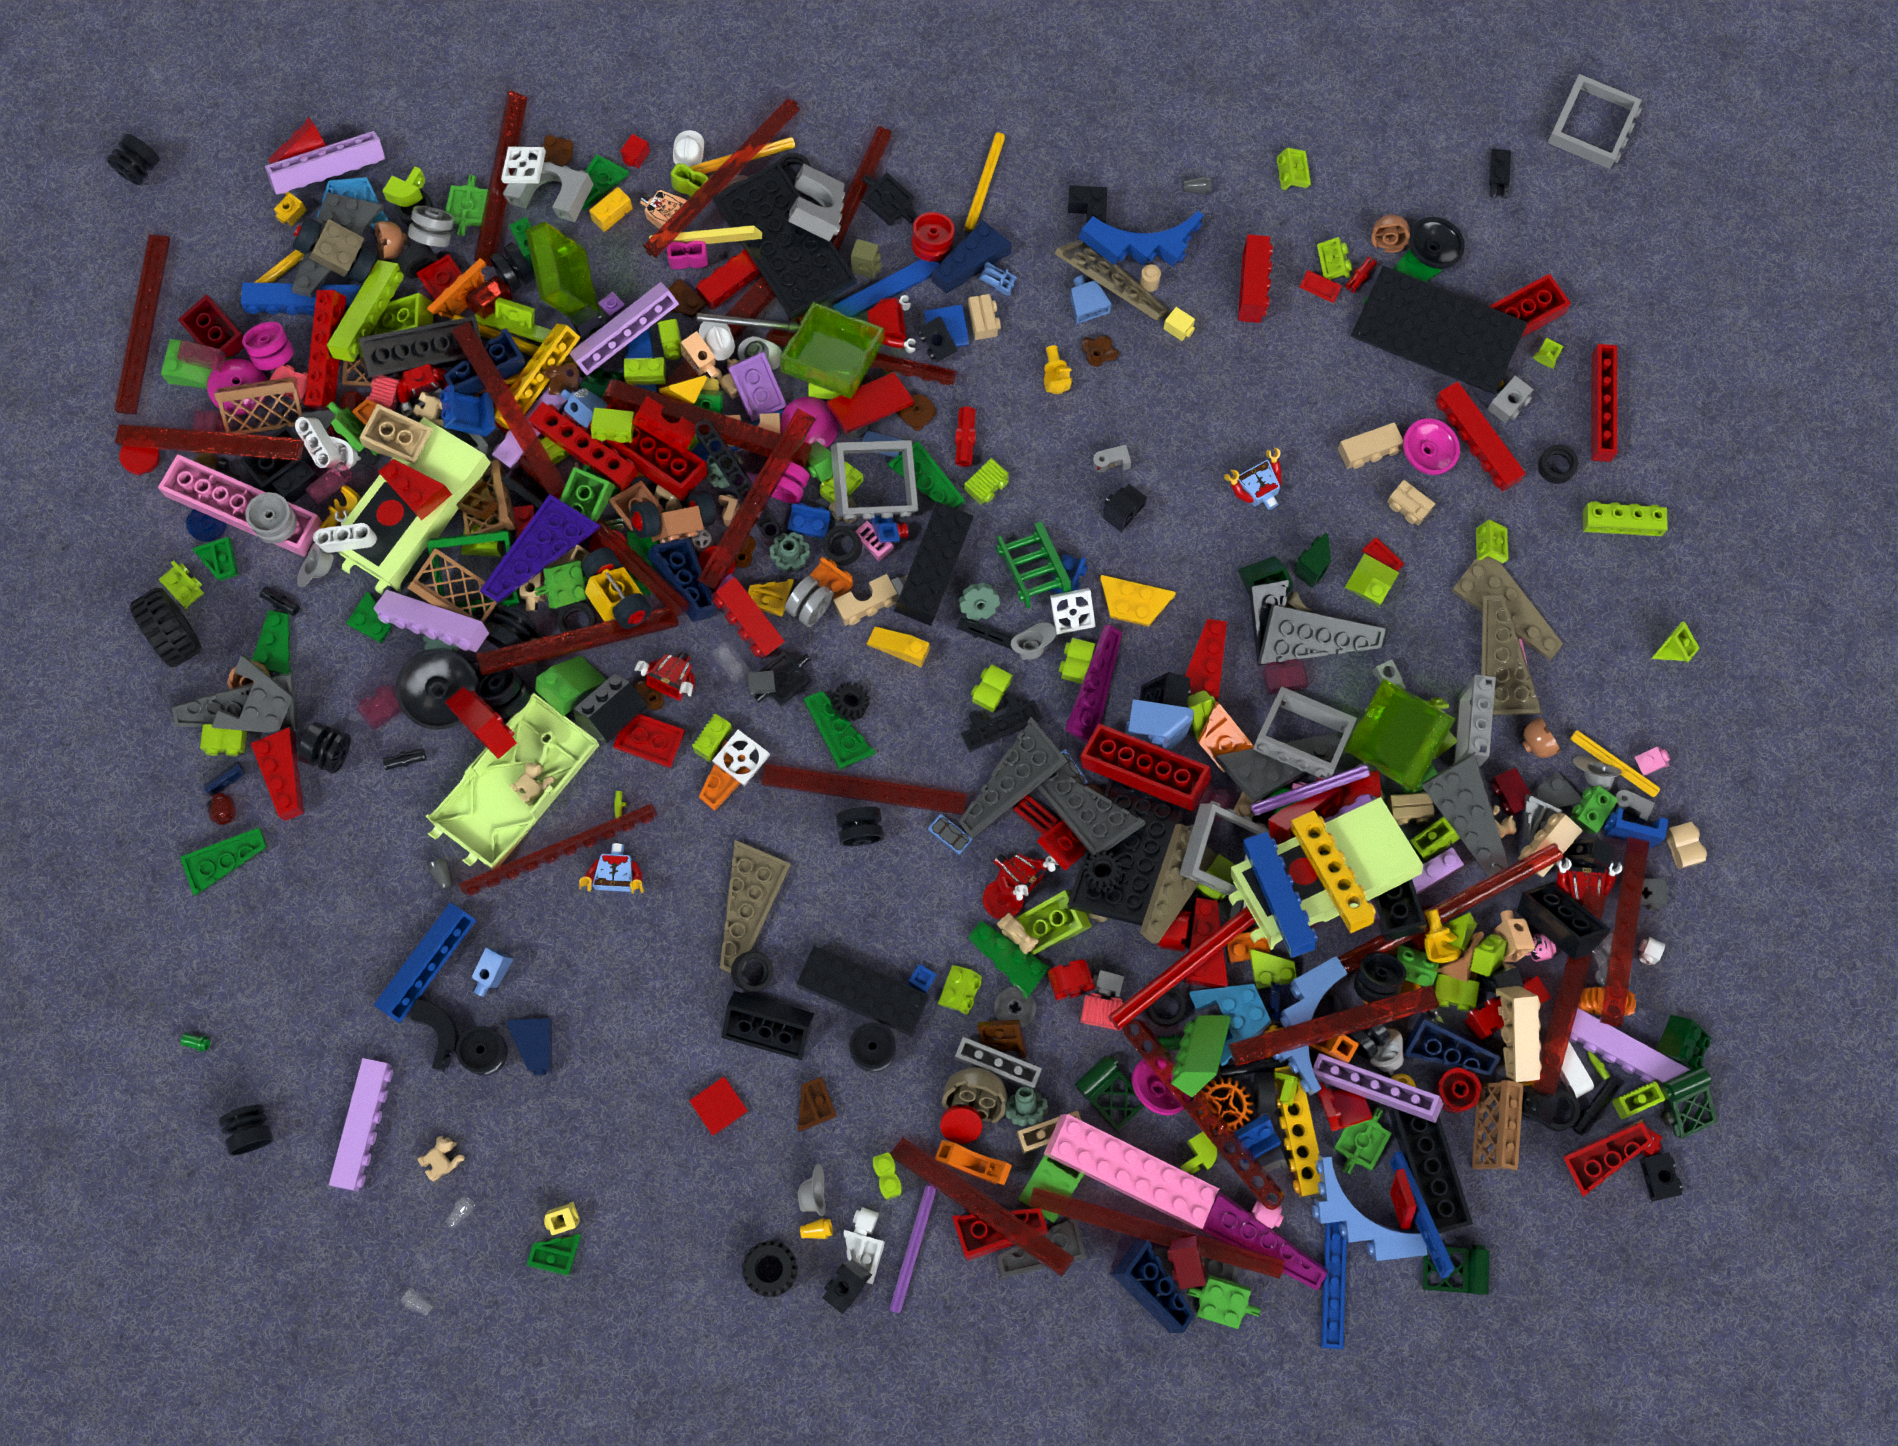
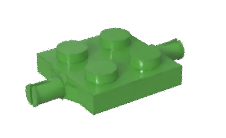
(466, 204)
(348, 425)
(563, 584)
(1362, 1143)
(1223, 1301)

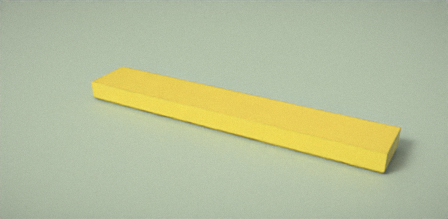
(720, 235)

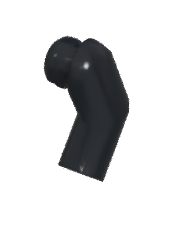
(222, 466)

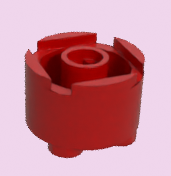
(1177, 934)
(1071, 979)
(1468, 1084)

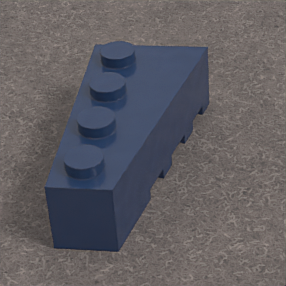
(970, 256)
(503, 354)
(681, 569)
(1446, 1045)

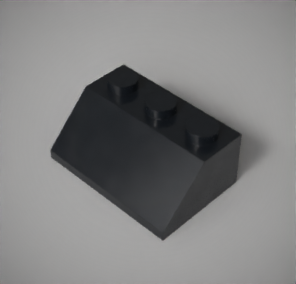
(609, 708)

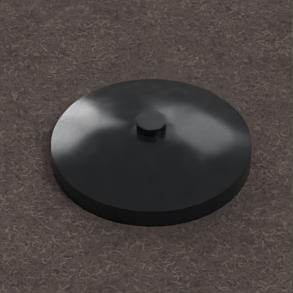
(429, 682)

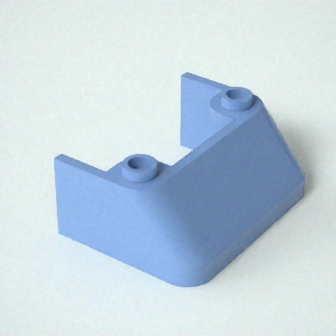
(1159, 723)

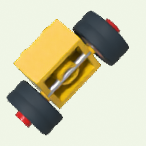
(614, 590)

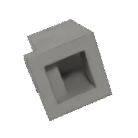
(1108, 983)

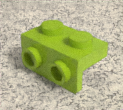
(960, 989)

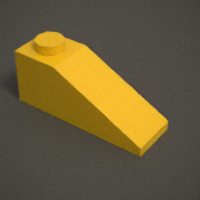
(900, 645)

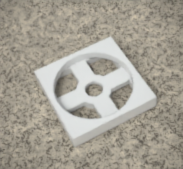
(520, 177)
(1089, 622)
(751, 746)

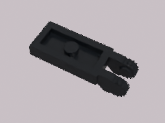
(1499, 172)

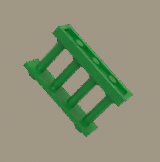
(1047, 551)

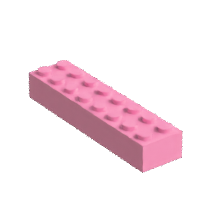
(228, 500)
(1131, 1171)

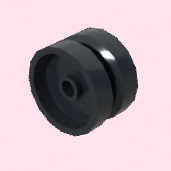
(512, 267)
(505, 692)
(859, 826)
(1379, 977)
(477, 1039)
(1369, 1040)
(876, 1059)

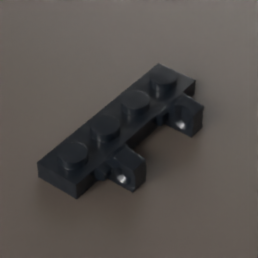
(1014, 719)

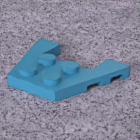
(354, 188)
(1239, 1003)

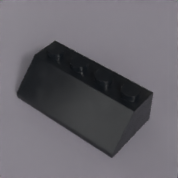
(1562, 920)
(767, 1025)

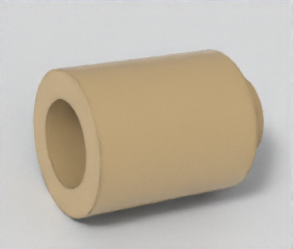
(1150, 277)

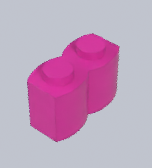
(684, 255)

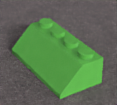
(1200, 1052)

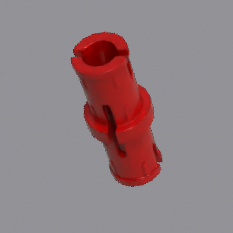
(1361, 274)

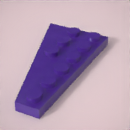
(544, 540)

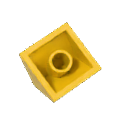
(685, 391)

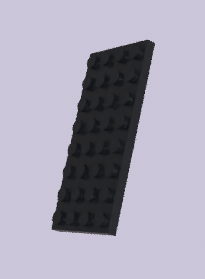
(789, 258)
(1439, 329)
(1139, 856)

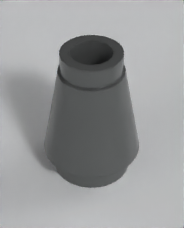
(1198, 185)
(440, 872)

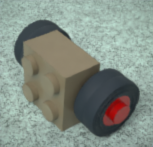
(335, 248)

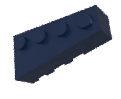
(1150, 1285)

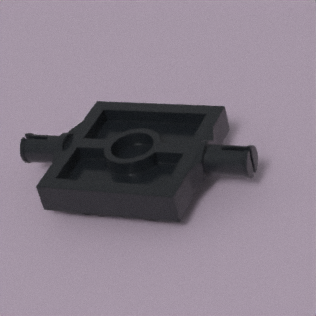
(888, 198)
(788, 677)

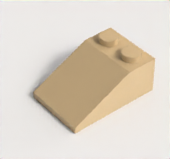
(394, 435)

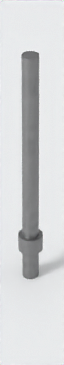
(791, 326)

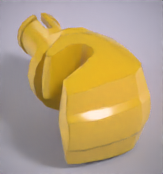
(1057, 372)
(352, 499)
(1438, 940)

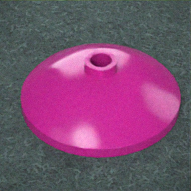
(235, 370)
(825, 426)
(1439, 442)
(1153, 1091)

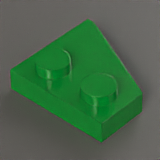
(219, 558)
(366, 620)
(555, 1255)

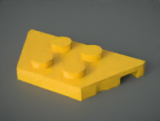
(1134, 601)

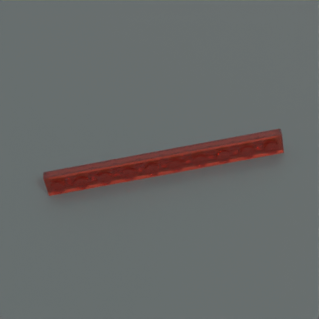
(495, 200)
(142, 324)
(887, 362)
(509, 409)
(209, 442)
(756, 499)
(571, 642)
(864, 789)
(551, 853)
(1624, 932)
(1566, 1008)
(1333, 1025)
(982, 1207)

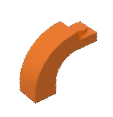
(1339, 1048)
(973, 1163)

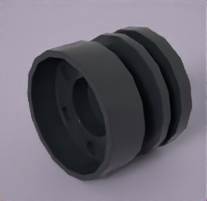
(133, 159)
(511, 627)
(324, 747)
(245, 1128)

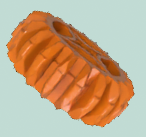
(1592, 1000)
(1233, 1111)

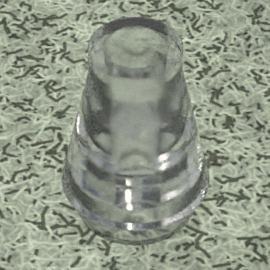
(461, 1210)
(416, 1301)

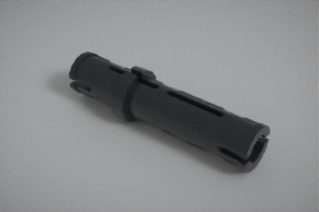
(964, 625)
(1261, 1065)
(1590, 1113)

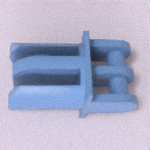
(996, 278)

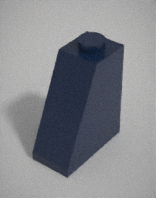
(534, 1043)

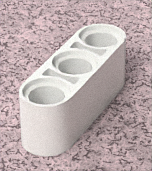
(317, 442)
(336, 534)
(1574, 1074)

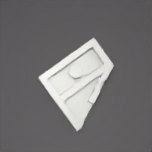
(865, 1251)

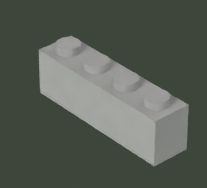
(999, 1063)

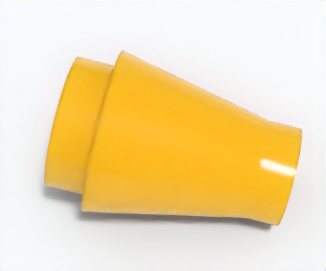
(818, 1229)

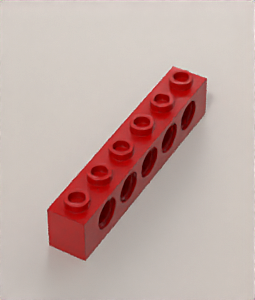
(322, 367)
(619, 477)

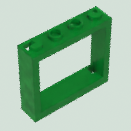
(474, 538)

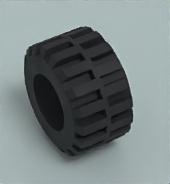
(788, 1275)

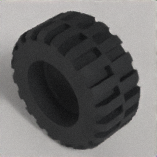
(165, 627)

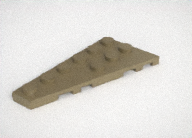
(1111, 277)
(1491, 579)
(1505, 660)
(1171, 888)
(751, 894)

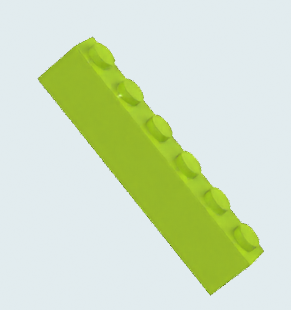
(365, 310)

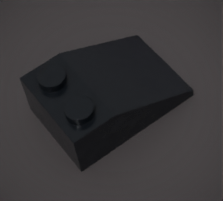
(1167, 689)

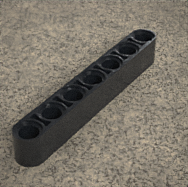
(736, 468)

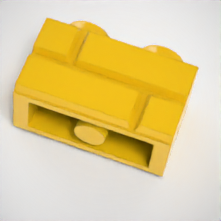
(610, 209)

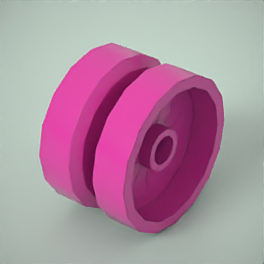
(268, 345)
(791, 484)

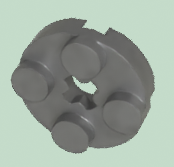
(1007, 998)

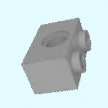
(1515, 390)

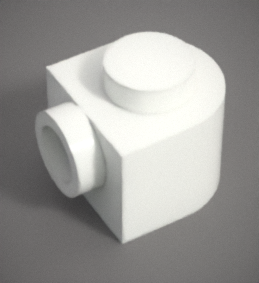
(1651, 951)
(865, 1221)

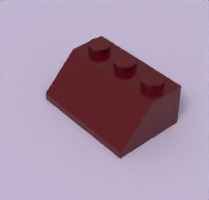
(212, 327)

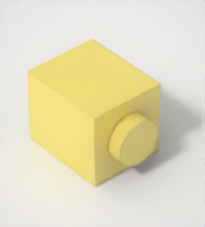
(1179, 324)

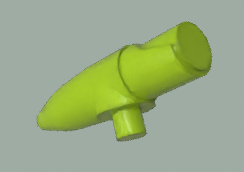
(618, 804)
(1599, 1066)

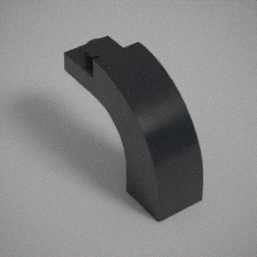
(446, 1030)

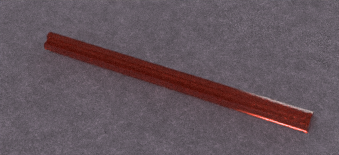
(721, 178)
(858, 187)
(629, 558)
(1463, 901)
(1154, 1231)

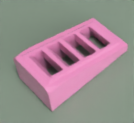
(878, 554)

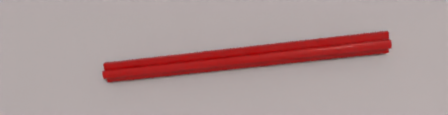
(1181, 968)

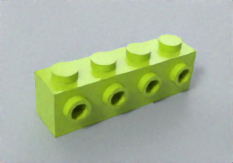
(1625, 519)

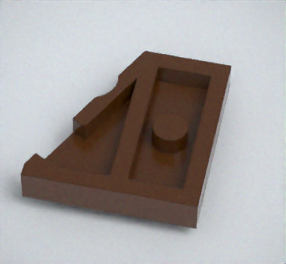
(688, 300)
(478, 501)
(1003, 1035)
(814, 1105)

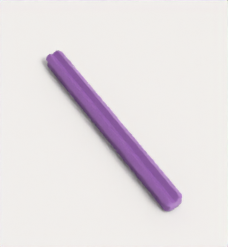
(1310, 790)
(912, 1249)

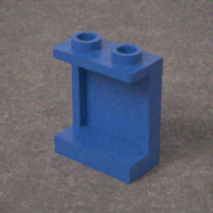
(467, 412)
(1621, 829)

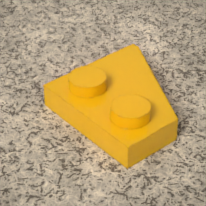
(771, 596)

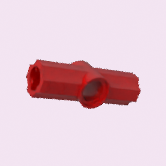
(965, 436)

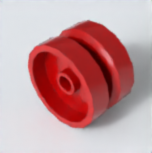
(932, 236)

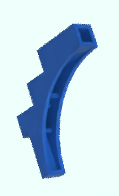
(1143, 247)

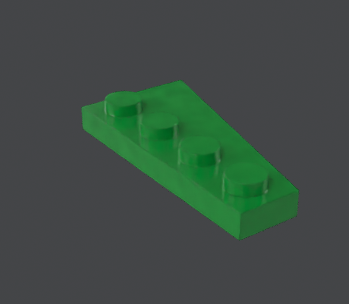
(1413, 267)
(929, 477)
(839, 736)
(217, 860)
(1022, 969)

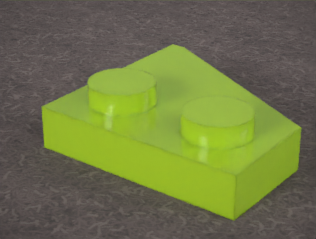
(1271, 968)

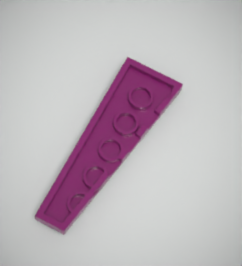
(1094, 690)
(1240, 1228)

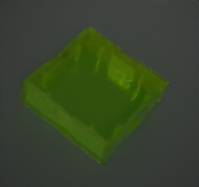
(561, 270)
(832, 350)
(1399, 734)

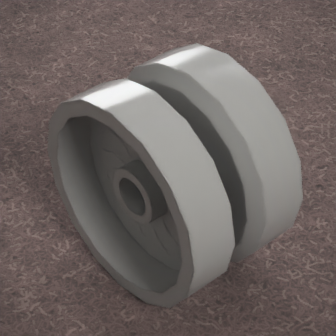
(431, 226)
(271, 518)
(809, 601)

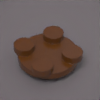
(558, 150)
(919, 413)

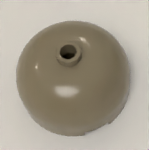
(981, 1088)

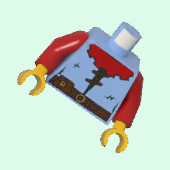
(1258, 483)
(614, 872)

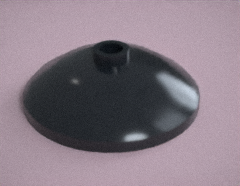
(1441, 237)

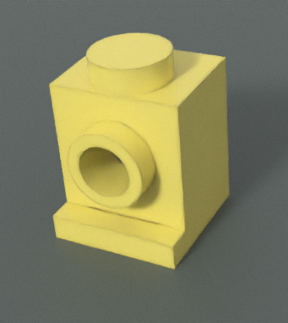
(556, 1225)

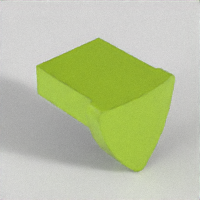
(1548, 353)
(1289, 1087)

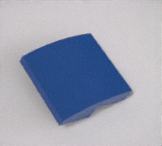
(954, 321)

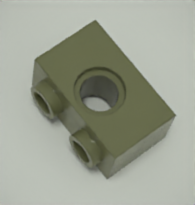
(866, 259)

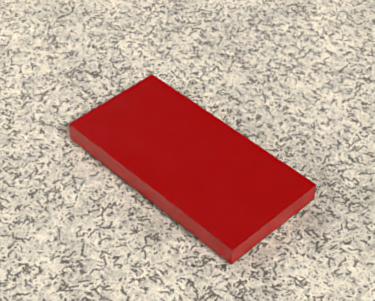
(870, 403)

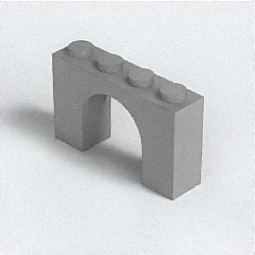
(828, 192)
(573, 194)

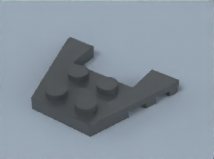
(264, 706)

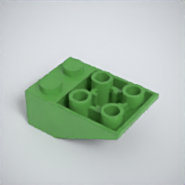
(1052, 1177)

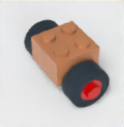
(674, 524)

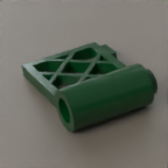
(1097, 1080)
(1687, 1088)
(1475, 1271)

